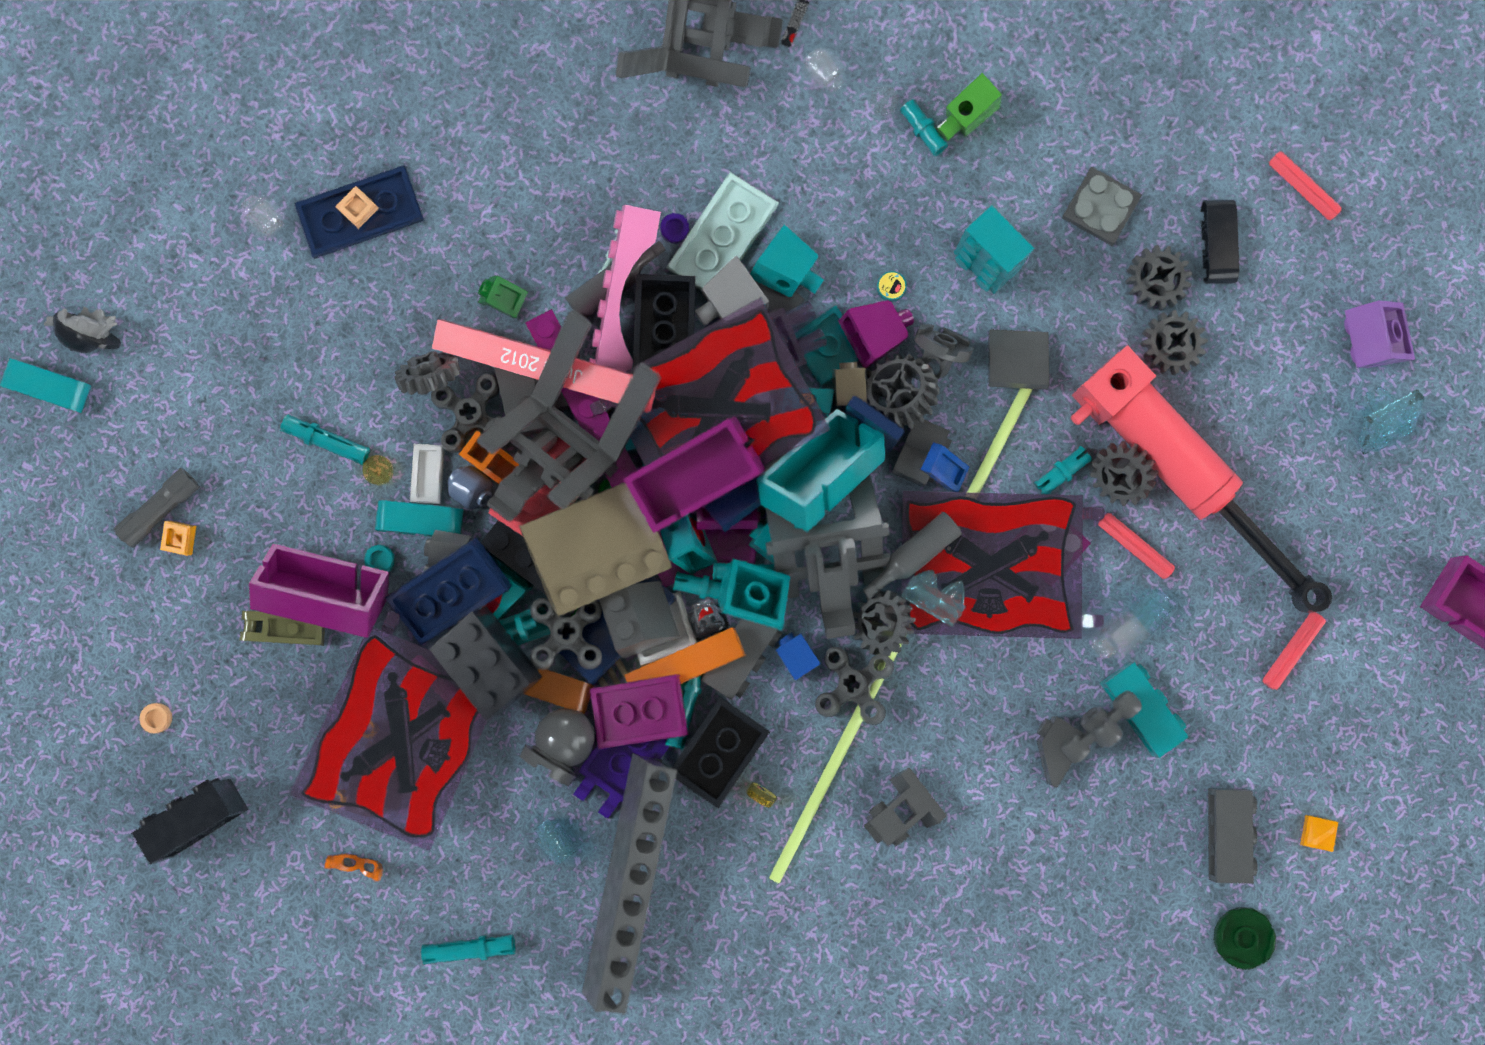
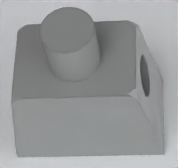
(728, 292)

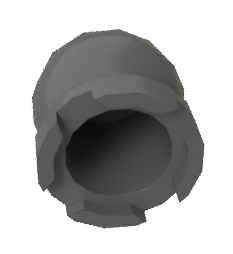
(562, 741)

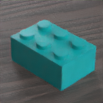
(992, 250)

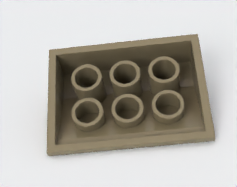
(593, 549)

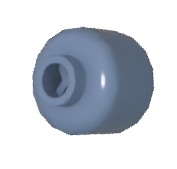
(469, 487)

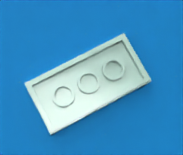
(723, 230)

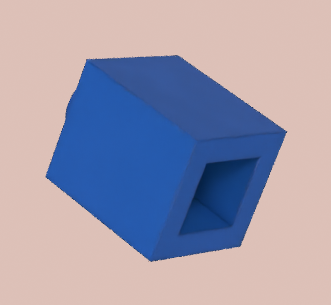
(796, 655)

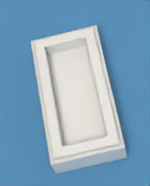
(427, 474)

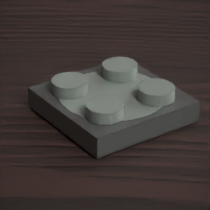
(1101, 206)

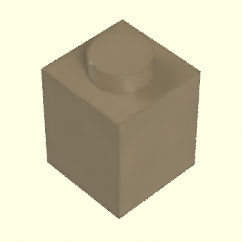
(848, 382)

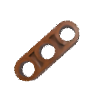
(561, 691)

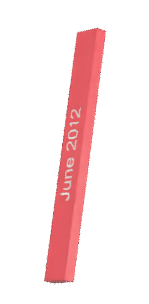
(529, 360)

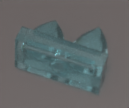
(944, 604)

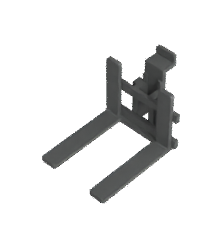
(720, 28)
(535, 465)
(832, 578)

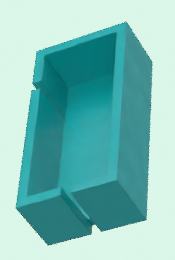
(821, 471)

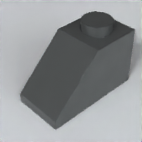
(1052, 736)

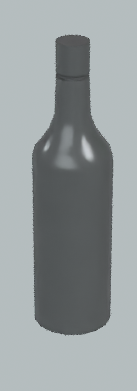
(587, 297)
(916, 552)

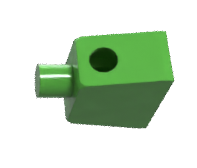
(979, 99)

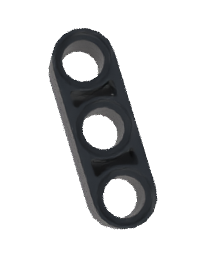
(1221, 241)

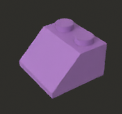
(1379, 334)

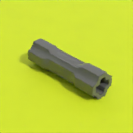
(140, 523)

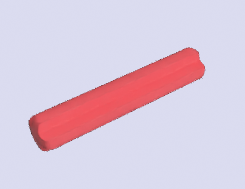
(1305, 185)
(1136, 546)
(1294, 650)

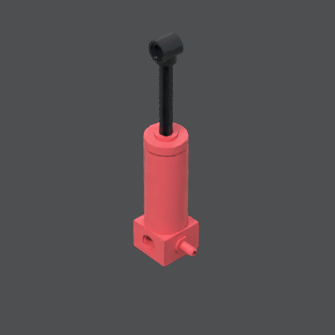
(1182, 459)

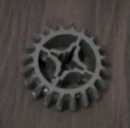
(894, 383)

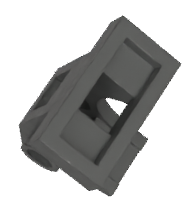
(884, 822)

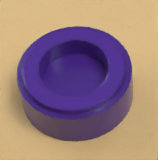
(674, 228)

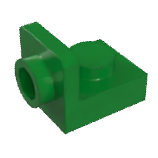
(502, 295)

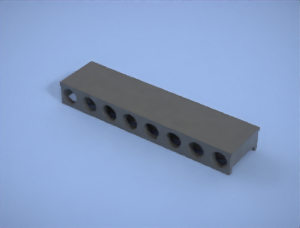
(625, 880)

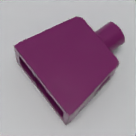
(875, 330)

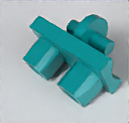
(524, 628)

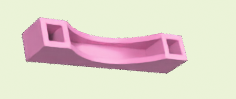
(635, 234)

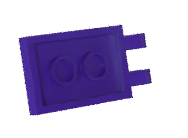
(610, 770)

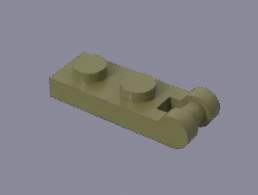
(280, 630)

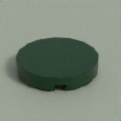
(1234, 933)

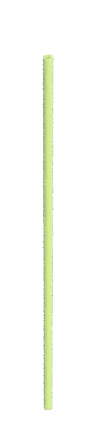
(856, 719)

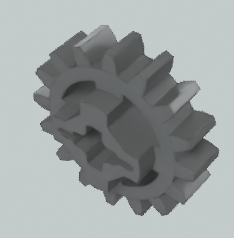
(1164, 287)
(1162, 331)
(427, 373)
(1120, 460)
(875, 635)

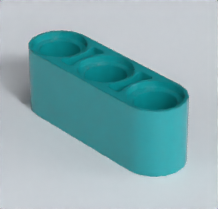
(45, 385)
(417, 518)

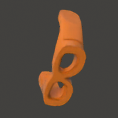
(337, 862)

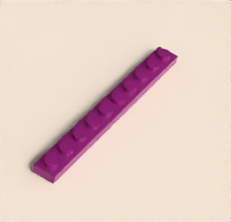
(545, 332)

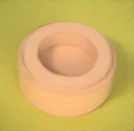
(155, 718)

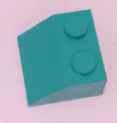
(754, 593)

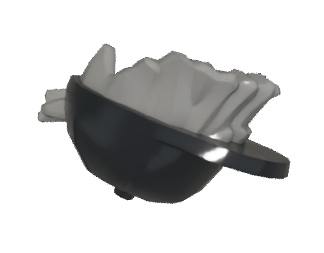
(84, 331)

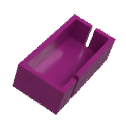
(694, 474)
(318, 590)
(1460, 598)

